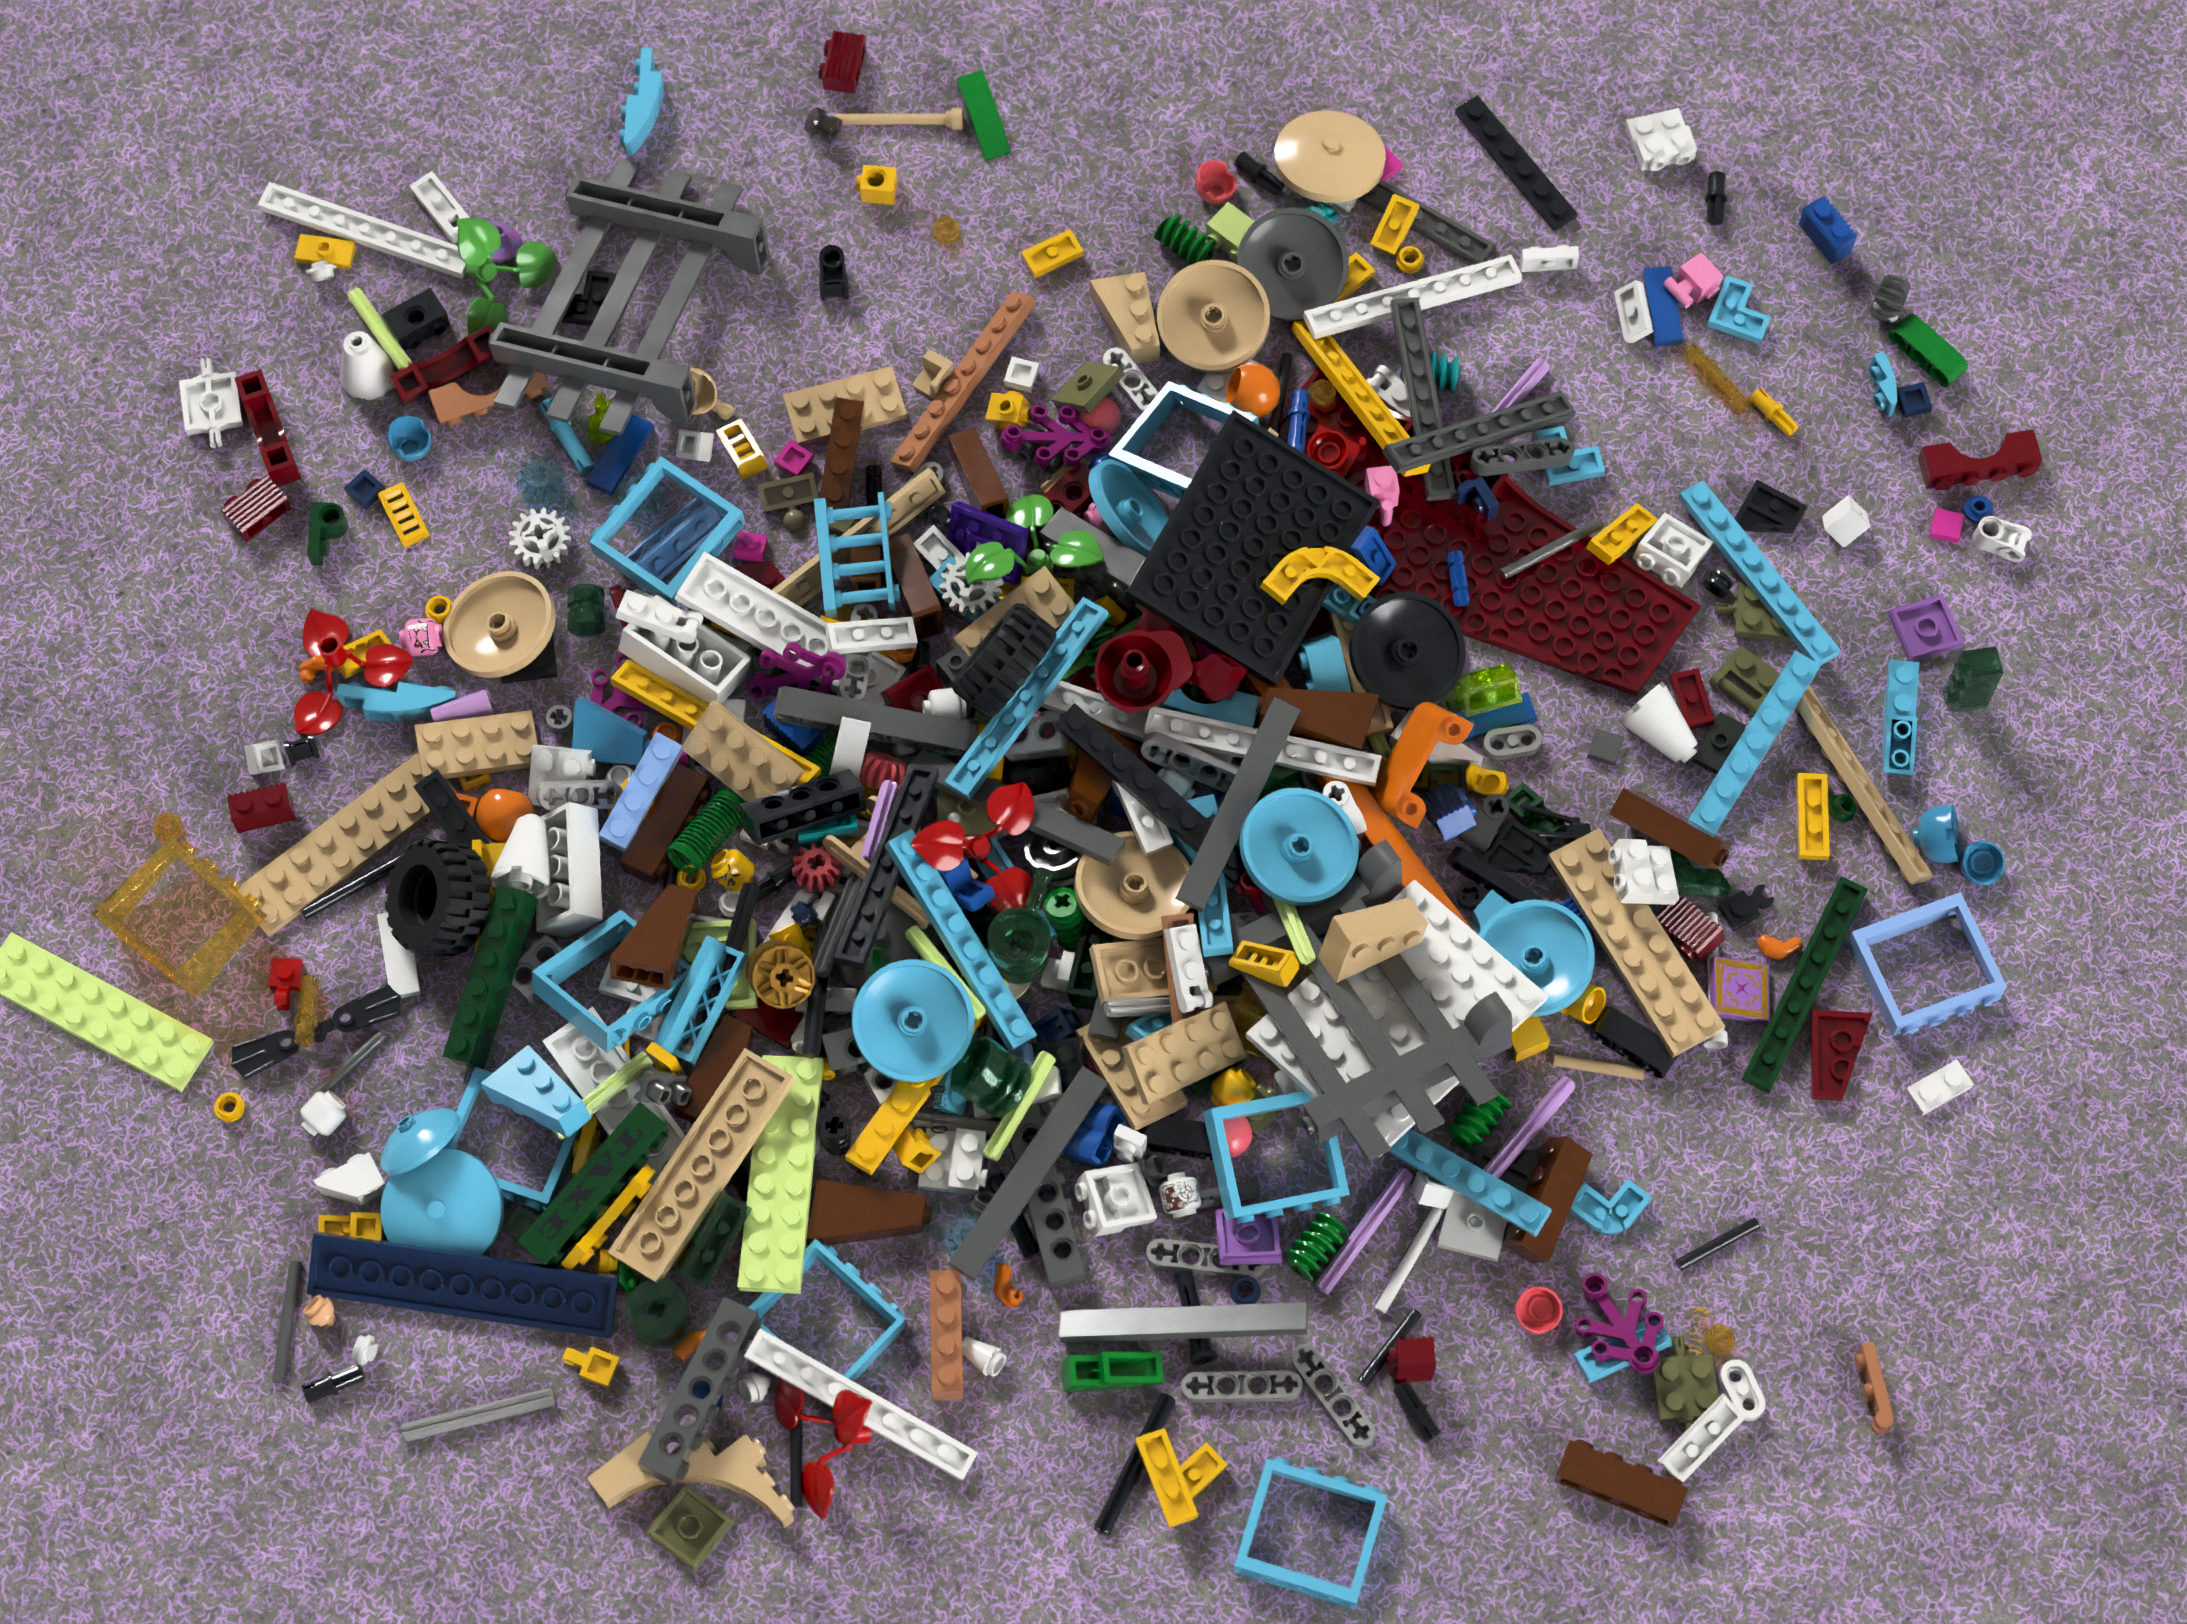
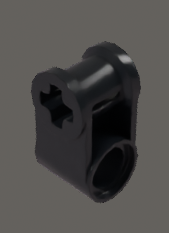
(833, 277)

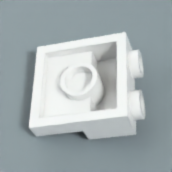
(1661, 140)
(1672, 550)
(560, 764)
(1643, 873)
(960, 1164)
(1114, 1199)

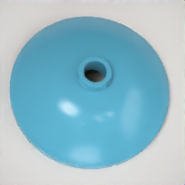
(418, 1139)

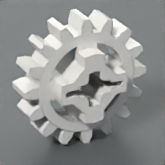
(526, 536)
(968, 596)

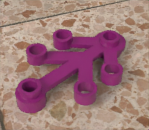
(1091, 439)
(829, 666)
(619, 698)
(1621, 1329)

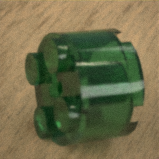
(661, 1296)

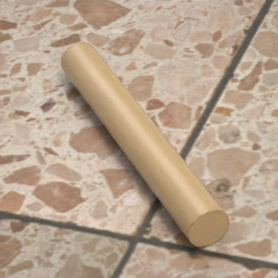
(1598, 1067)

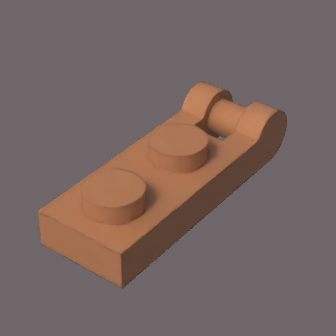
(1874, 1388)

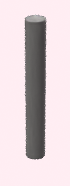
(351, 1063)

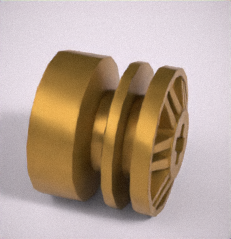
(771, 959)

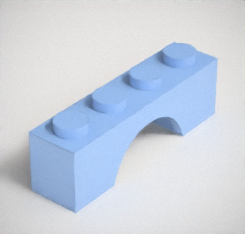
(640, 792)

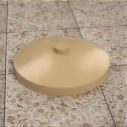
(1329, 156)
(1213, 316)
(499, 624)
(1132, 891)

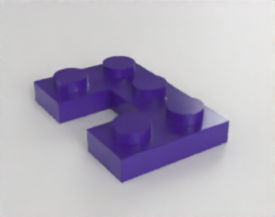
(973, 526)

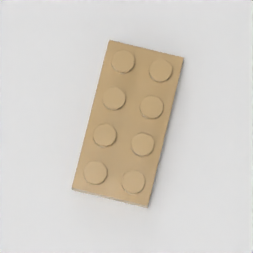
(813, 407)
(1038, 592)
(476, 744)
(739, 755)
(1132, 969)
(1184, 1052)
(1112, 1067)

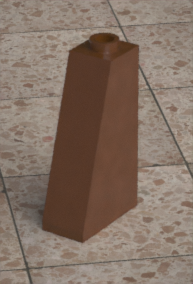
(977, 473)
(915, 587)
(1326, 715)
(1089, 784)
(1670, 828)
(658, 940)
(716, 1061)
(864, 1213)

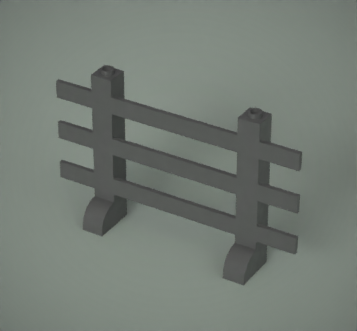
(591, 361)
(1397, 1077)

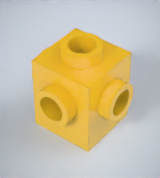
(1008, 410)

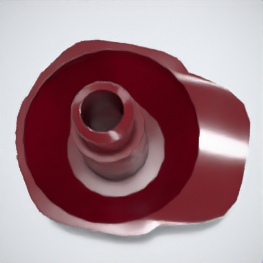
(1141, 669)

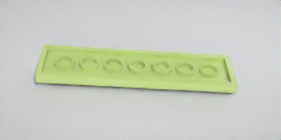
(100, 1013)
(782, 1184)

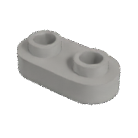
(1511, 739)

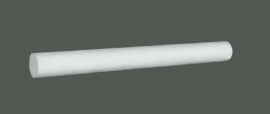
(1409, 1260)

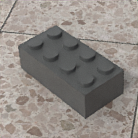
(1106, 577)

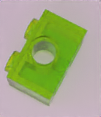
(1487, 690)

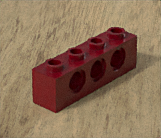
(1071, 483)

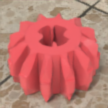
(881, 767)
(816, 868)

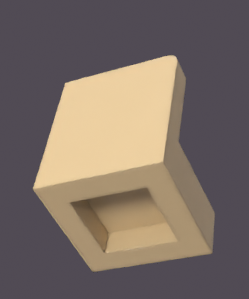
(934, 374)

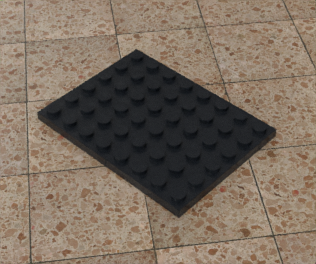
(1229, 532)

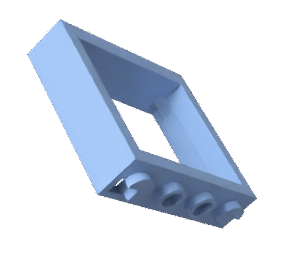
(1908, 921)

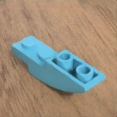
(644, 105)
(408, 703)
(1900, 717)

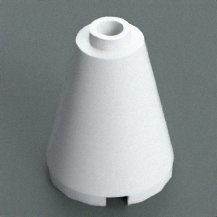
(365, 367)
(1661, 724)
(525, 858)

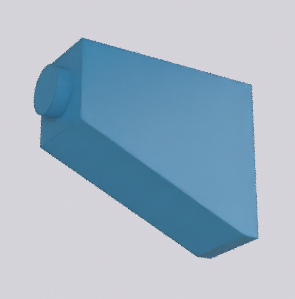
(607, 734)

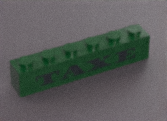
(490, 977)
(594, 1186)

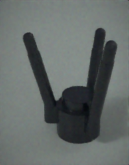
(1570, 832)

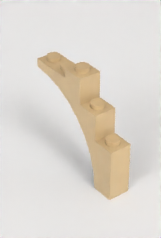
(732, 1468)

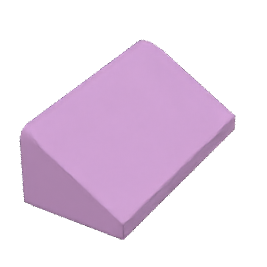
(469, 706)

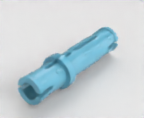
(568, 440)

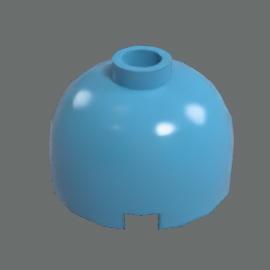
(1939, 835)

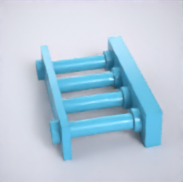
(830, 543)

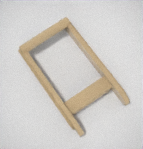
(852, 859)

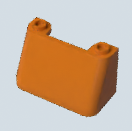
(1410, 755)

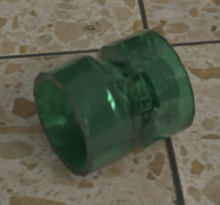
(585, 610)

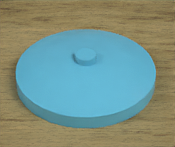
(1127, 505)
(1299, 846)
(1547, 947)
(912, 1020)
(444, 1204)

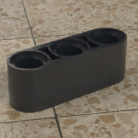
(1633, 1040)
(1178, 1135)

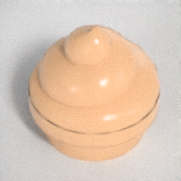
(320, 1311)

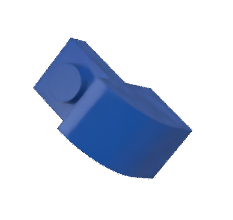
(966, 891)

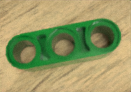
(1929, 349)

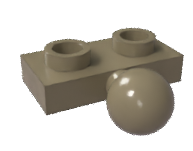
(787, 495)

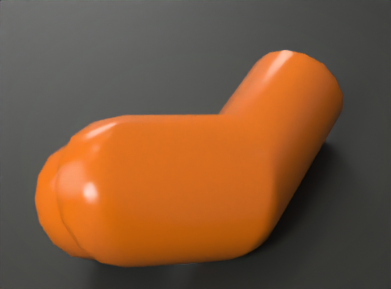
(311, 667)
(1776, 949)
(1003, 1289)
(688, 1345)

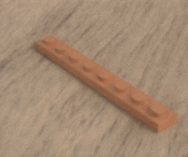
(962, 382)

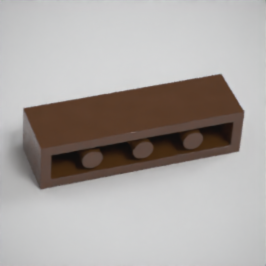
(842, 452)
(665, 821)
(1554, 1185)
(1621, 1483)

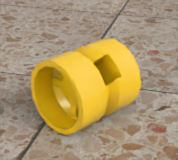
(1588, 1005)

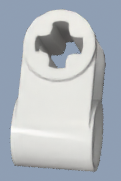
(2003, 538)
(1347, 803)

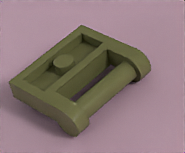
(1751, 673)

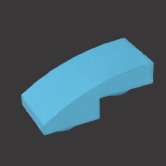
(1886, 390)
(1345, 605)

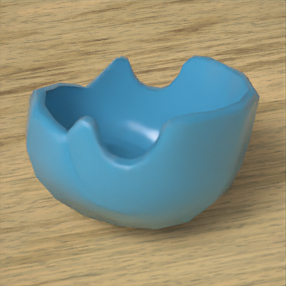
(406, 431)
(1982, 863)

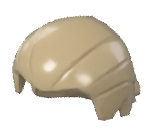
(706, 395)

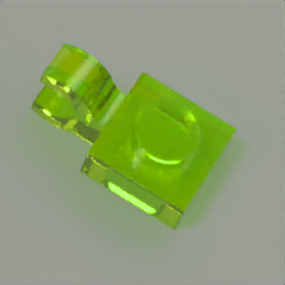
(596, 436)

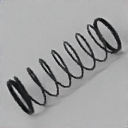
(942, 1091)

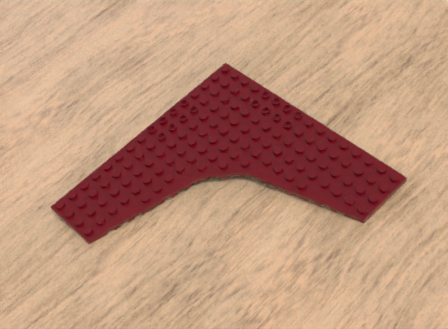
(1562, 612)

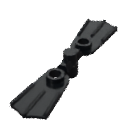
(368, 1009)

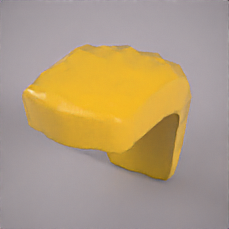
(1485, 781)

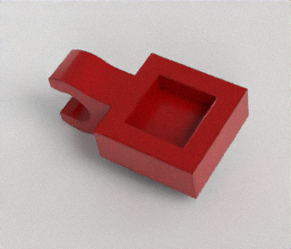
(284, 978)

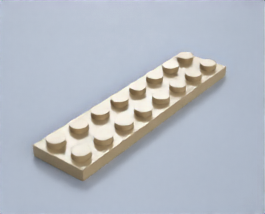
(339, 846)
(1636, 946)
(702, 1166)

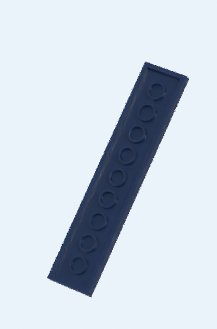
(463, 1285)

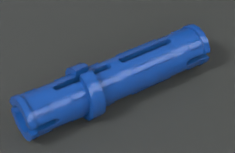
(1298, 419)

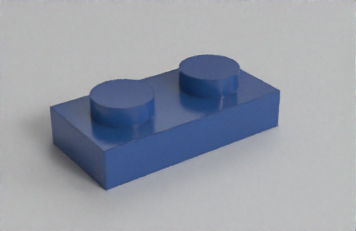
(1373, 553)

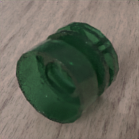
(1023, 930)
(991, 1077)

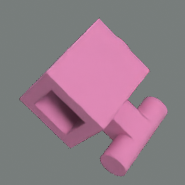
(1695, 281)
(1383, 486)

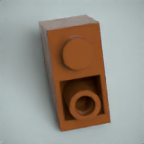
(866, 581)

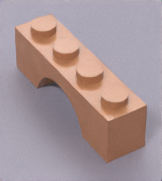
(452, 402)
(946, 1335)

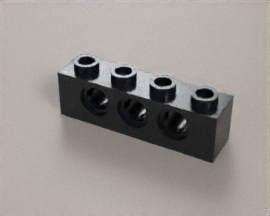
(802, 807)

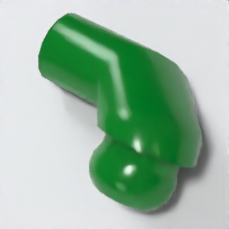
(627, 1280)

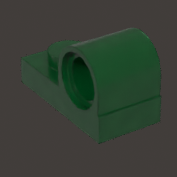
(321, 531)

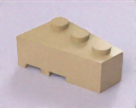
(1129, 313)
(1370, 936)

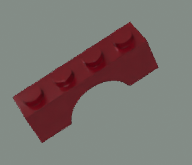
(443, 368)
(267, 428)
(1946, 466)
(1215, 674)

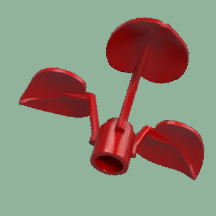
(326, 636)
(944, 844)
(849, 1417)

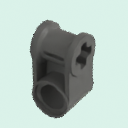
(1487, 824)

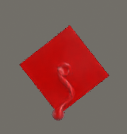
(1334, 450)

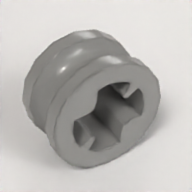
(565, 726)

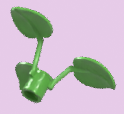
(475, 245)
(1073, 548)

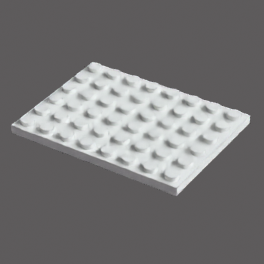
(1453, 969)

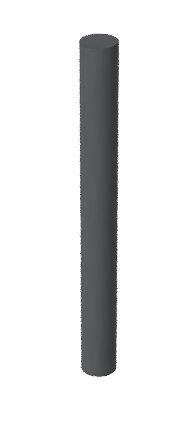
(1551, 548)
(287, 1322)

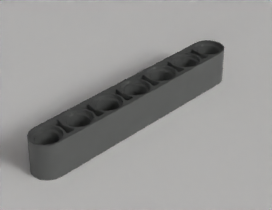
(887, 723)

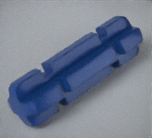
(1458, 578)

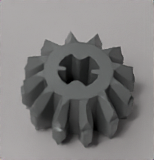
(1890, 298)

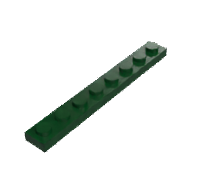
(1804, 985)

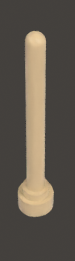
(951, 119)

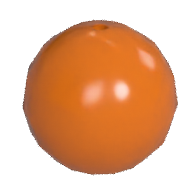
(1253, 389)
(499, 812)

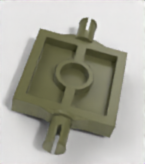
(1752, 617)
(1683, 1385)

